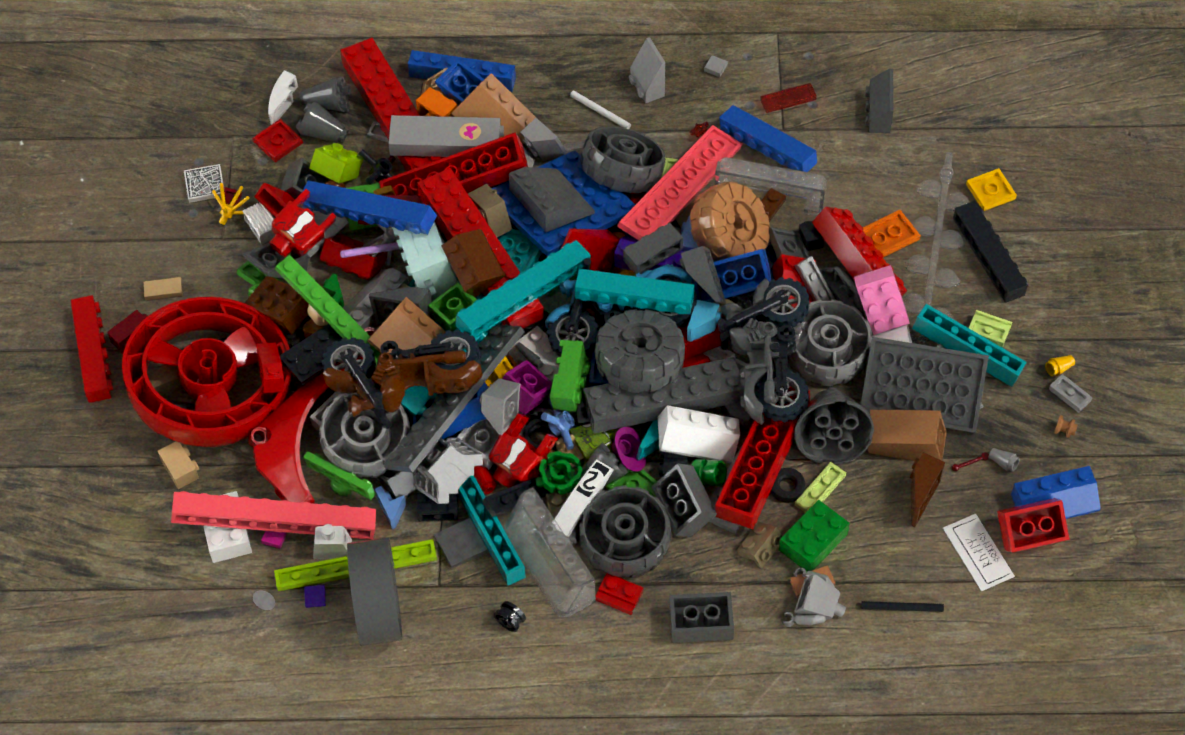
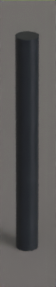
(901, 606)

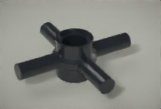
(380, 168)

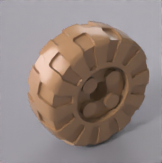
(729, 221)

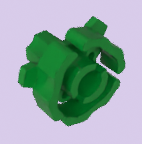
(560, 474)

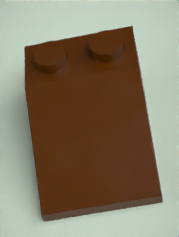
(925, 480)

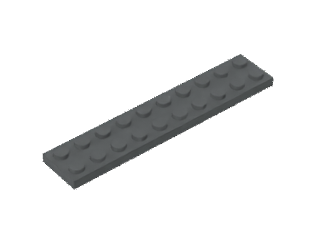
(449, 405)

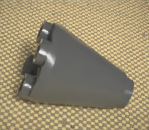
(331, 95)
(321, 124)
(601, 454)

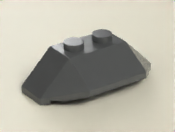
(842, 287)

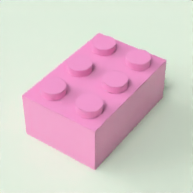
(881, 300)

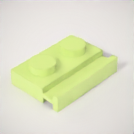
(991, 327)

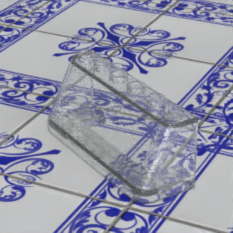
(784, 180)
(549, 556)

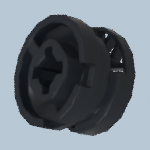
(509, 616)

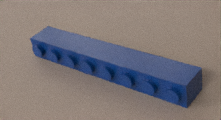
(369, 207)

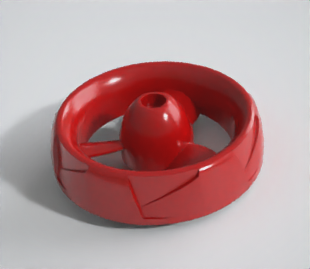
(204, 369)

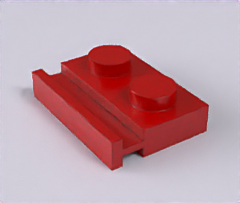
(619, 593)

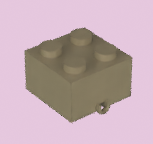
(492, 209)

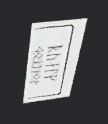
(978, 552)

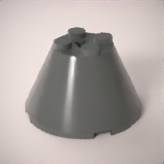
(833, 428)

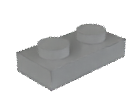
(1070, 393)

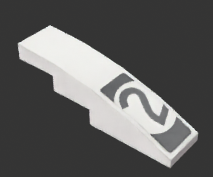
(582, 495)

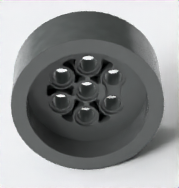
(374, 591)

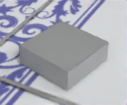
(715, 66)

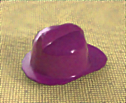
(626, 447)

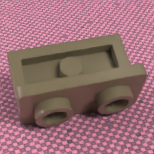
(760, 544)

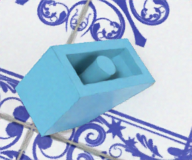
(703, 320)

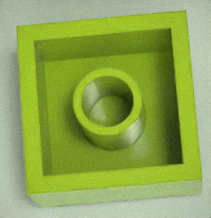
(336, 163)

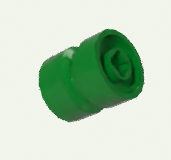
(710, 472)

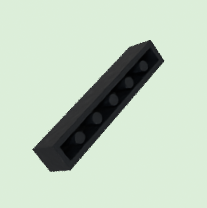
(990, 251)

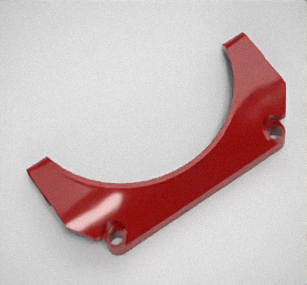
(279, 451)

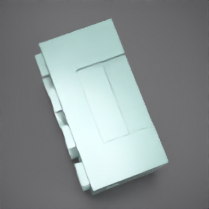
(426, 260)

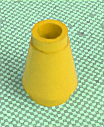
(1058, 365)

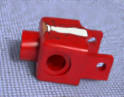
(297, 229)
(516, 456)

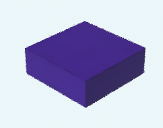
(315, 596)

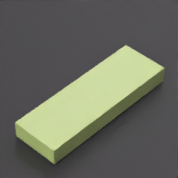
(821, 487)

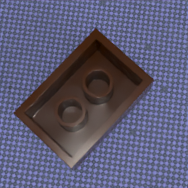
(279, 303)

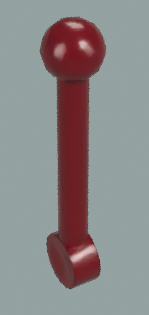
(985, 456)

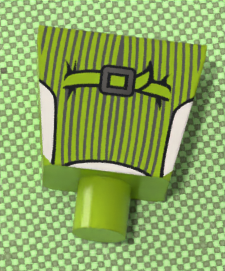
(588, 441)

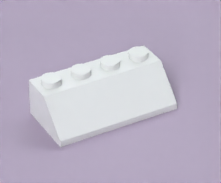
(698, 434)

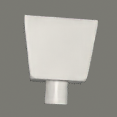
(330, 542)

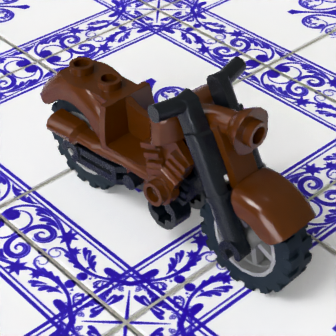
(436, 366)

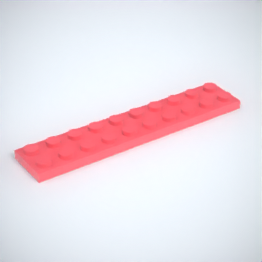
(680, 184)

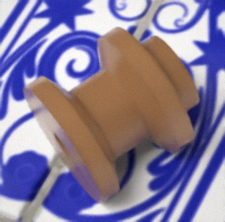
(1066, 427)

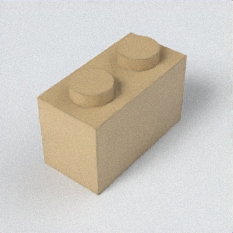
(178, 464)

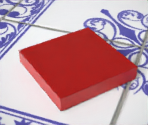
(277, 140)

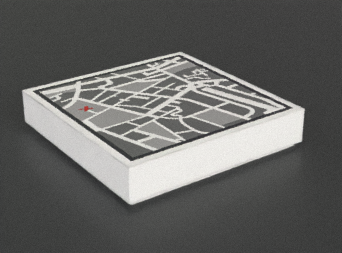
(202, 181)

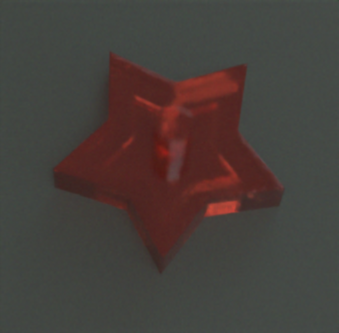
(699, 129)

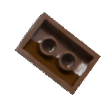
(473, 261)

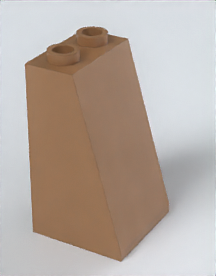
(908, 433)

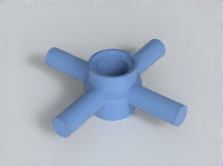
(560, 425)

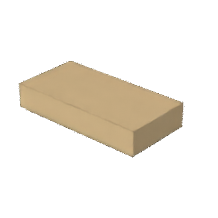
(163, 288)

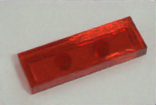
(788, 97)

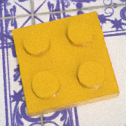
(991, 189)

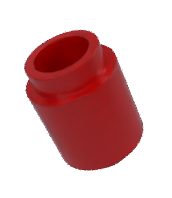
(484, 479)

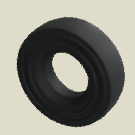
(788, 496)

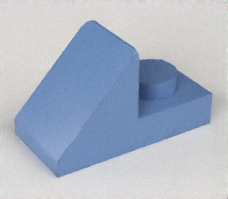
(392, 508)

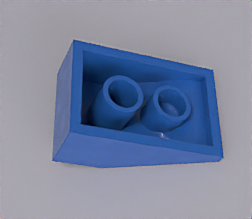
(458, 81)

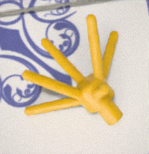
(228, 211)

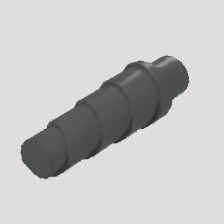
(529, 355)

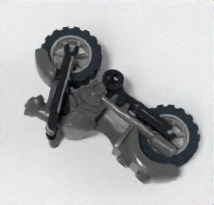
(758, 335)

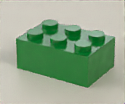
(814, 536)

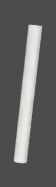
(600, 110)

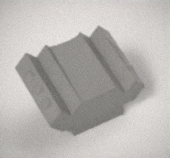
(446, 469)

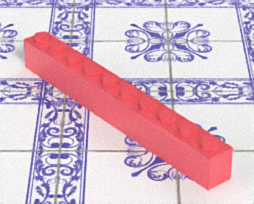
(270, 514)

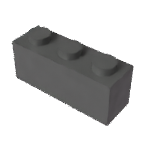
(653, 249)

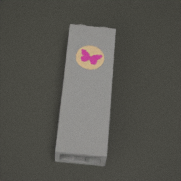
(440, 135)

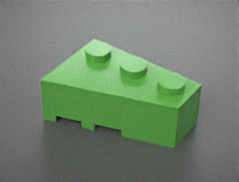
(571, 376)

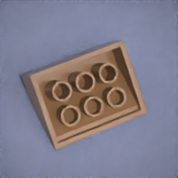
(494, 100)
(406, 327)

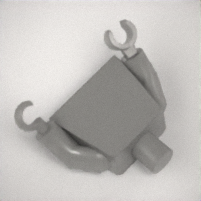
(816, 600)

